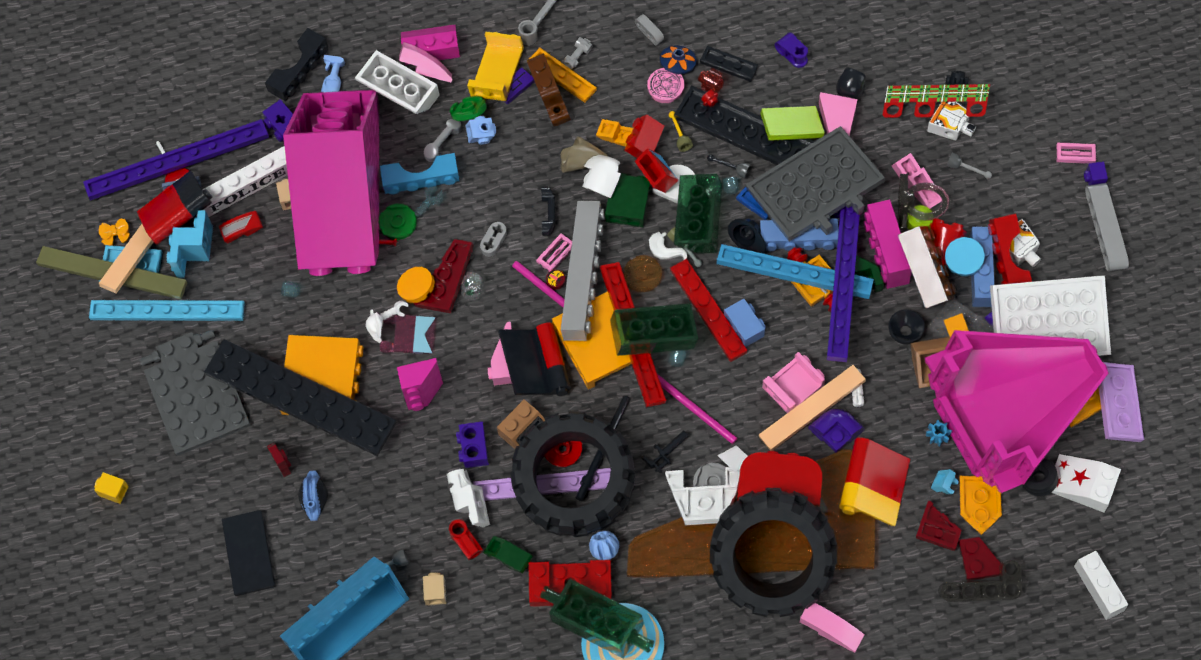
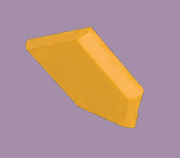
(979, 503)

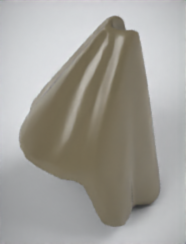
(576, 156)

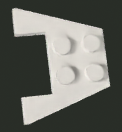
(703, 503)

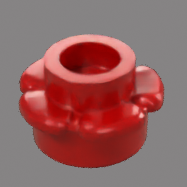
(710, 98)

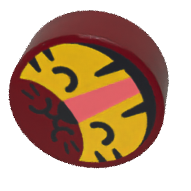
(555, 279)

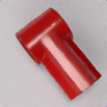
(466, 540)

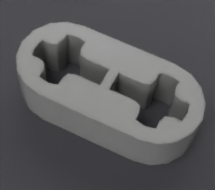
(649, 29)
(489, 237)

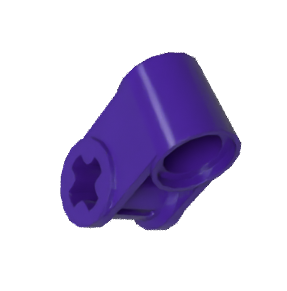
(792, 50)

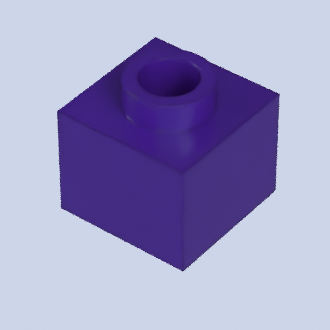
(1095, 173)

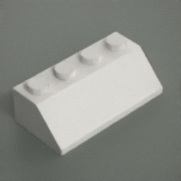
(398, 83)

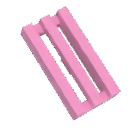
(1072, 156)
(546, 265)

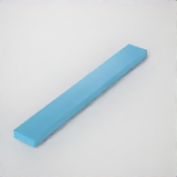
(167, 310)

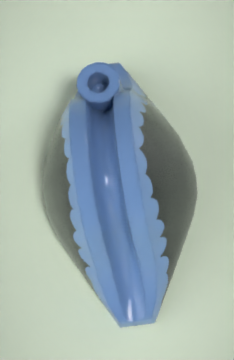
(313, 495)

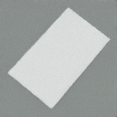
(733, 457)

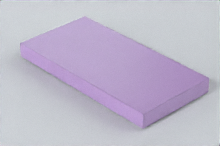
(1120, 404)

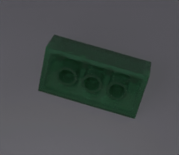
(698, 213)

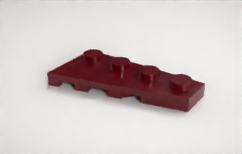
(448, 277)

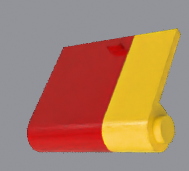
(874, 481)

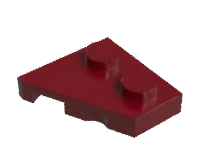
(280, 459)
(938, 529)
(978, 559)

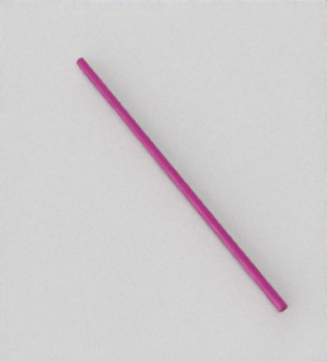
(665, 385)

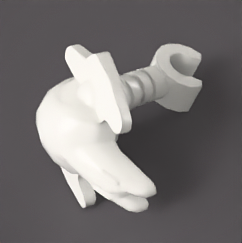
(375, 321)

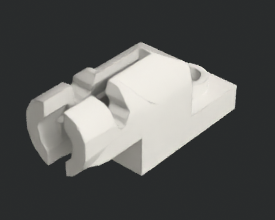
(468, 497)

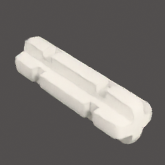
(858, 399)

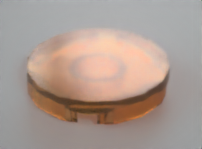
(643, 279)

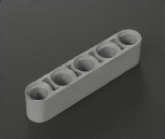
(1107, 227)

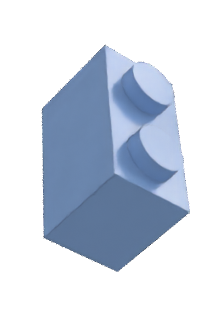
(744, 322)

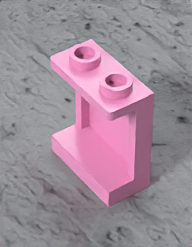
(794, 383)

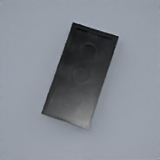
(248, 553)

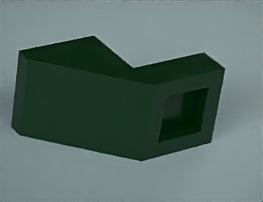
(866, 268)
(508, 554)

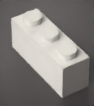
(1101, 585)

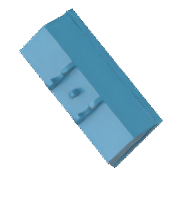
(346, 613)

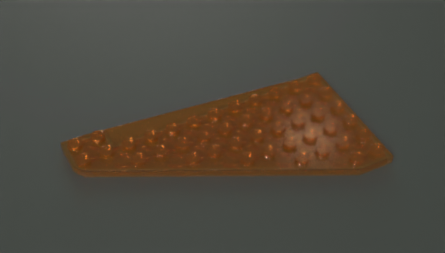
(763, 547)

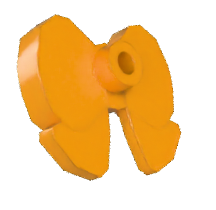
(108, 232)

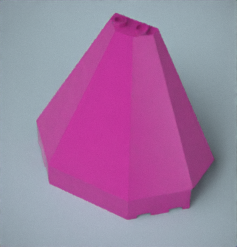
(1011, 397)

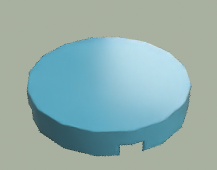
(964, 256)

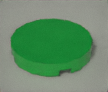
(468, 109)
(397, 221)

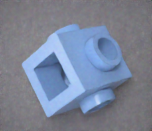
(480, 130)

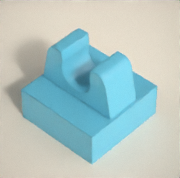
(944, 480)

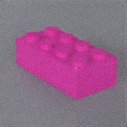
(884, 232)

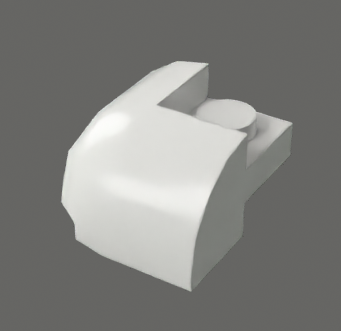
(602, 175)

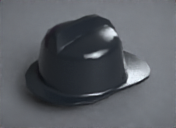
(746, 235)

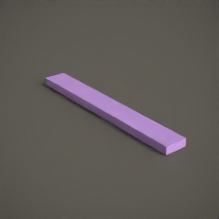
(546, 484)

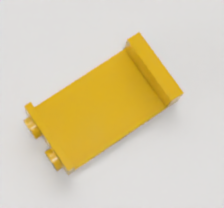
(497, 66)

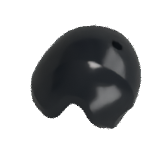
(851, 83)

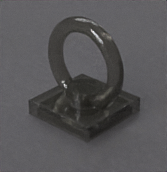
(906, 201)

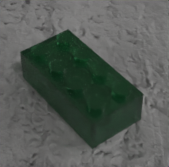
(654, 329)

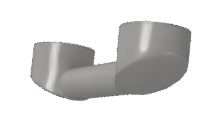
(431, 149)

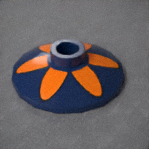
(677, 59)

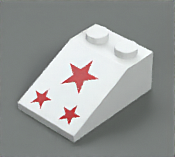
(1086, 481)

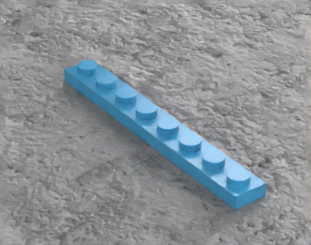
(788, 270)

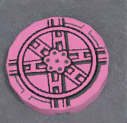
(665, 86)

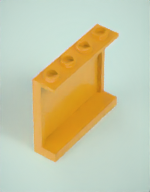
(598, 354)
(326, 361)

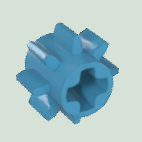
(940, 437)

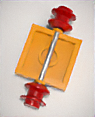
(811, 293)

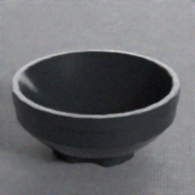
(906, 318)

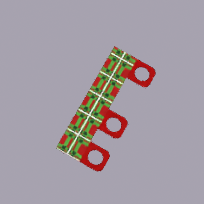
(936, 93)

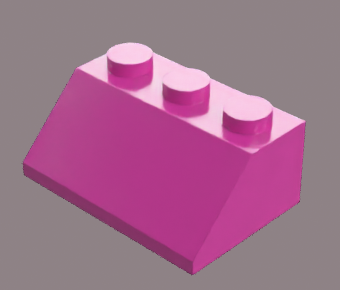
(437, 41)
(419, 383)

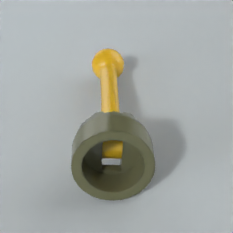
(684, 142)

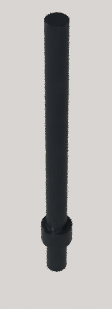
(587, 480)

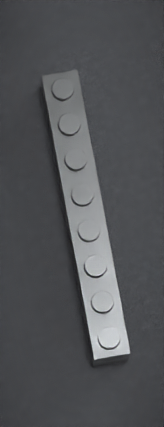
(582, 272)

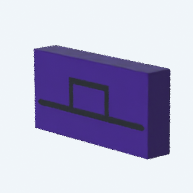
(520, 83)

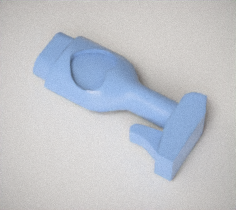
(332, 82)

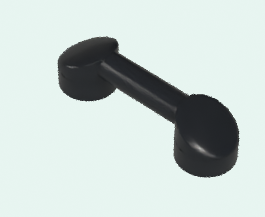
(547, 196)

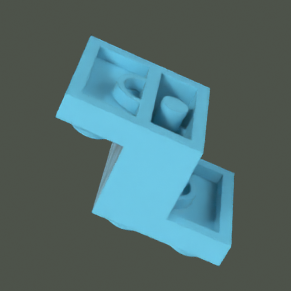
(190, 244)

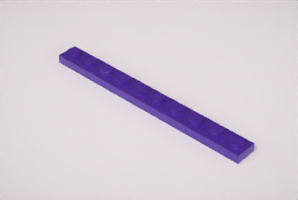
(175, 159)
(843, 285)

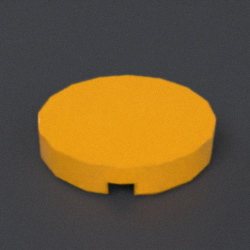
(415, 284)

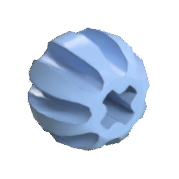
(604, 545)

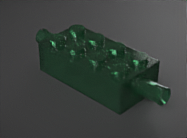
(597, 618)

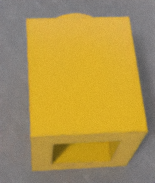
(111, 487)

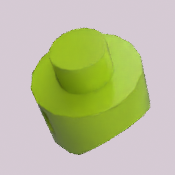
(913, 222)

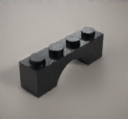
(284, 82)

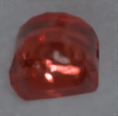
(711, 80)

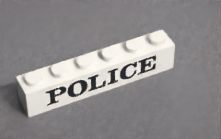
(247, 181)

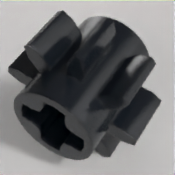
(957, 78)

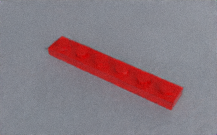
(708, 310)

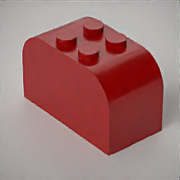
(781, 471)

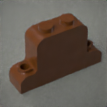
(548, 89)

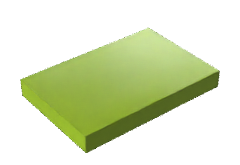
(792, 123)

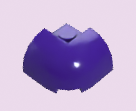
(836, 428)

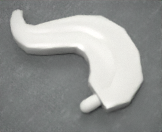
(659, 250)

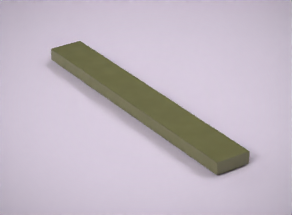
(97, 268)

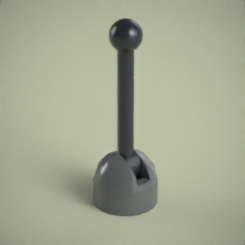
(742, 170)

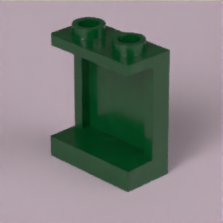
(628, 201)

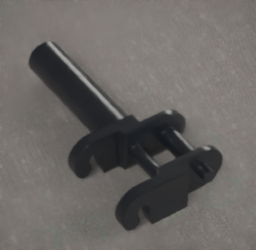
(665, 451)

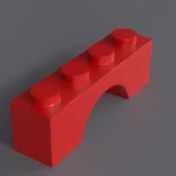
(1004, 231)

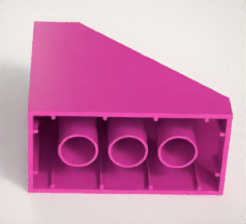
(334, 180)

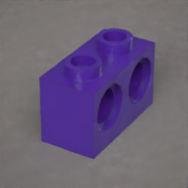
(476, 444)

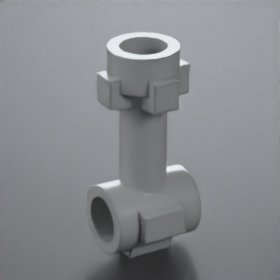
(582, 45)

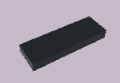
(729, 63)

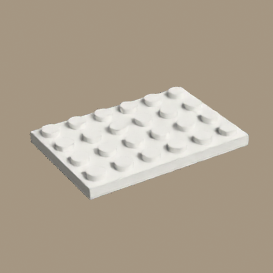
(1054, 309)

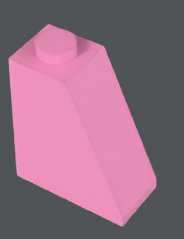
(837, 112)

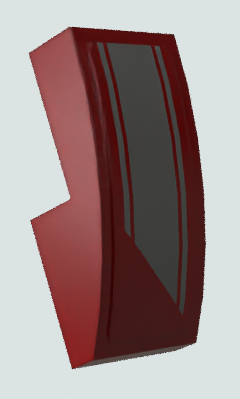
(241, 225)

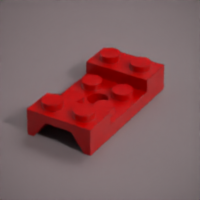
(593, 575)

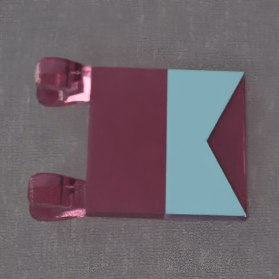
(412, 335)

